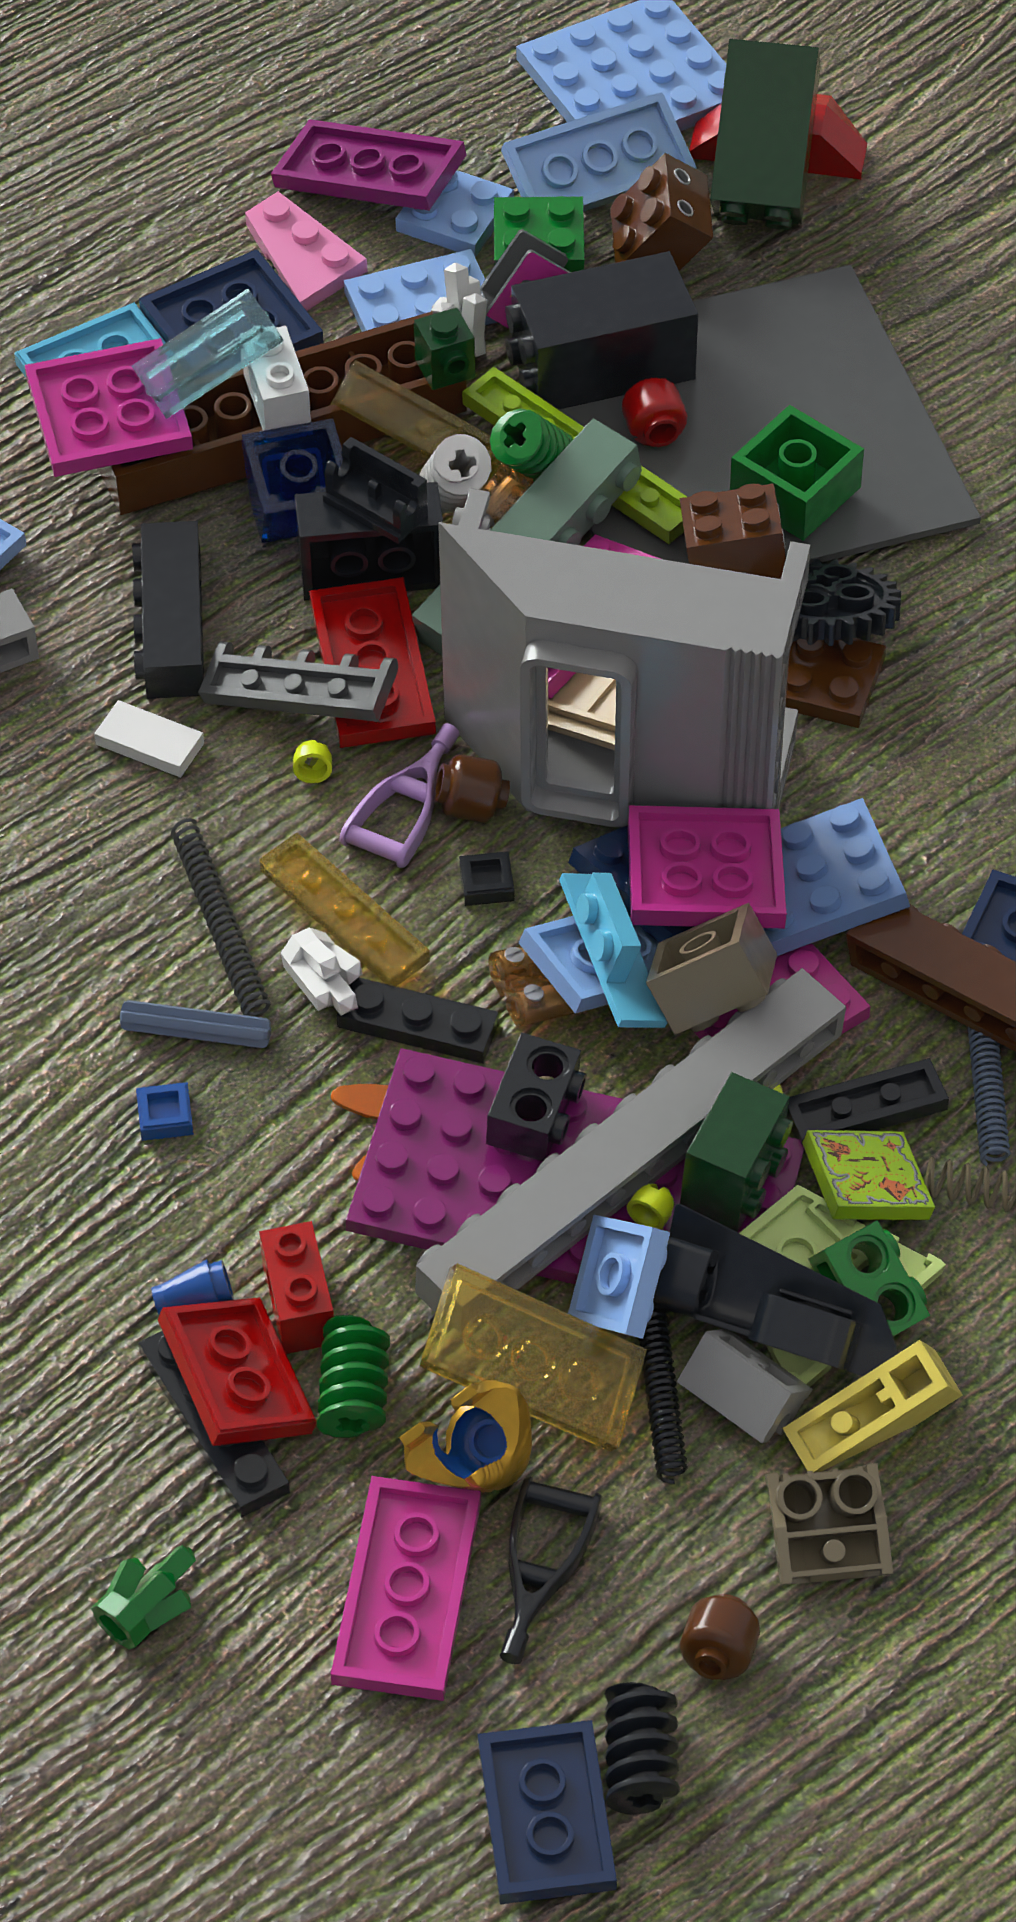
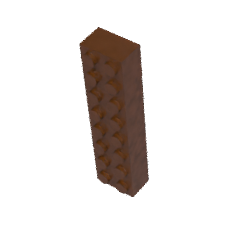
(228, 412)

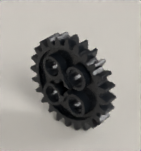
(846, 604)

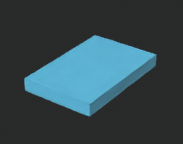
(111, 330)

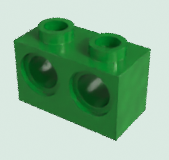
(884, 1277)

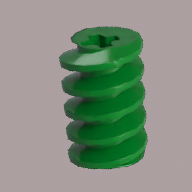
(527, 442)
(352, 1377)

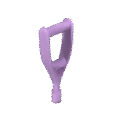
(405, 783)

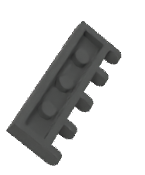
(298, 684)

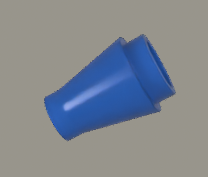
(197, 1285)

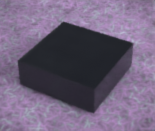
(486, 878)

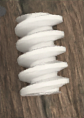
(457, 466)

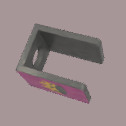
(522, 261)

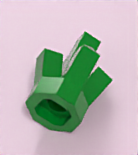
(141, 1605)

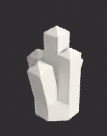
(465, 294)
(322, 970)

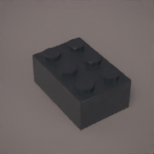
(346, 552)

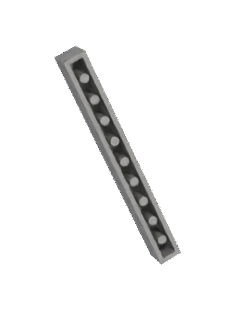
(636, 1143)

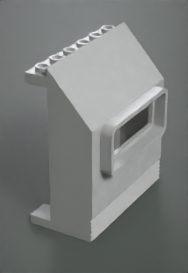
(690, 654)

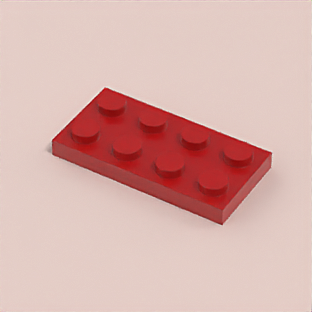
(376, 624)

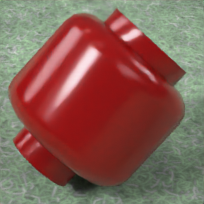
(654, 412)

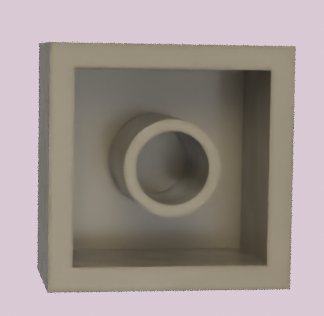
(712, 970)

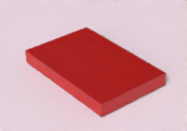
(236, 1371)

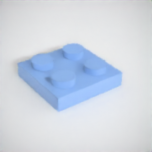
(460, 216)
(619, 1275)

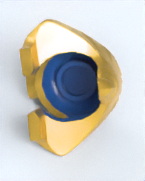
(484, 1440)

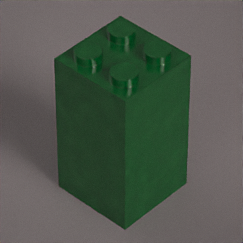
(765, 133)

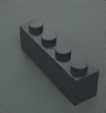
(170, 609)

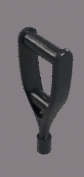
(540, 1576)

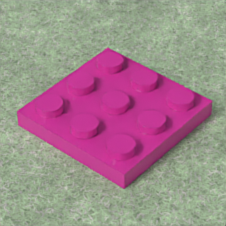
(99, 410)
(704, 864)

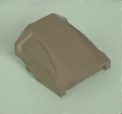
(829, 1525)

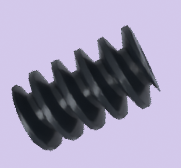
(640, 1747)

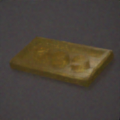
(560, 1364)

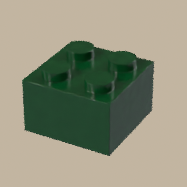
(736, 1152)

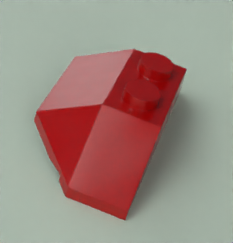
(835, 145)

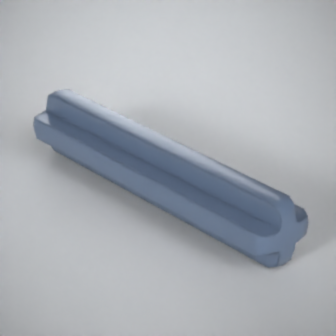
(195, 1024)

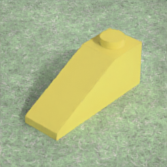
(874, 1408)

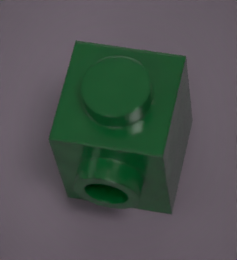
(444, 348)

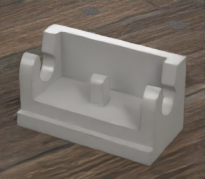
(743, 1384)

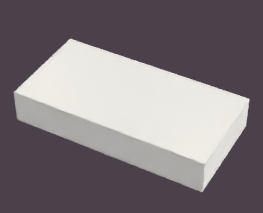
(149, 738)

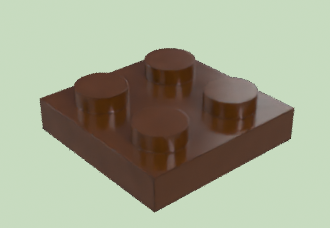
(834, 679)

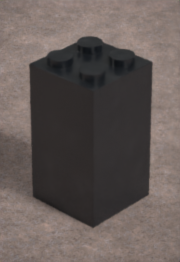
(602, 330)

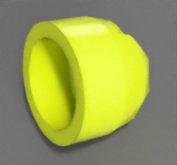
(320, 765)
(651, 1206)

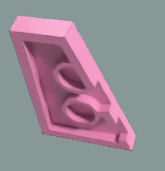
(302, 250)

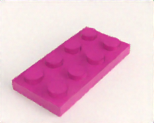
(406, 1588)

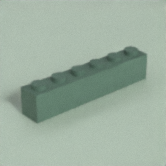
(559, 504)

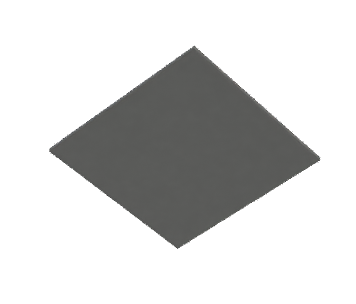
(826, 354)

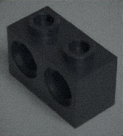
(528, 1096)

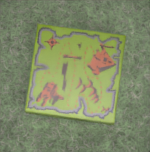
(868, 1175)

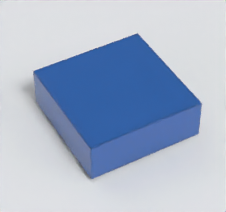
(164, 1111)

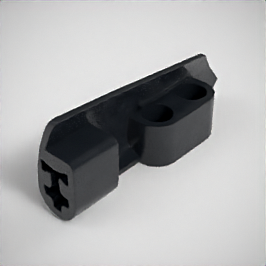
(768, 1297)

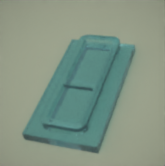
(207, 353)

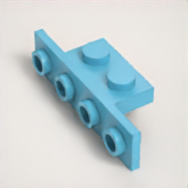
(612, 948)

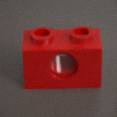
(296, 1285)

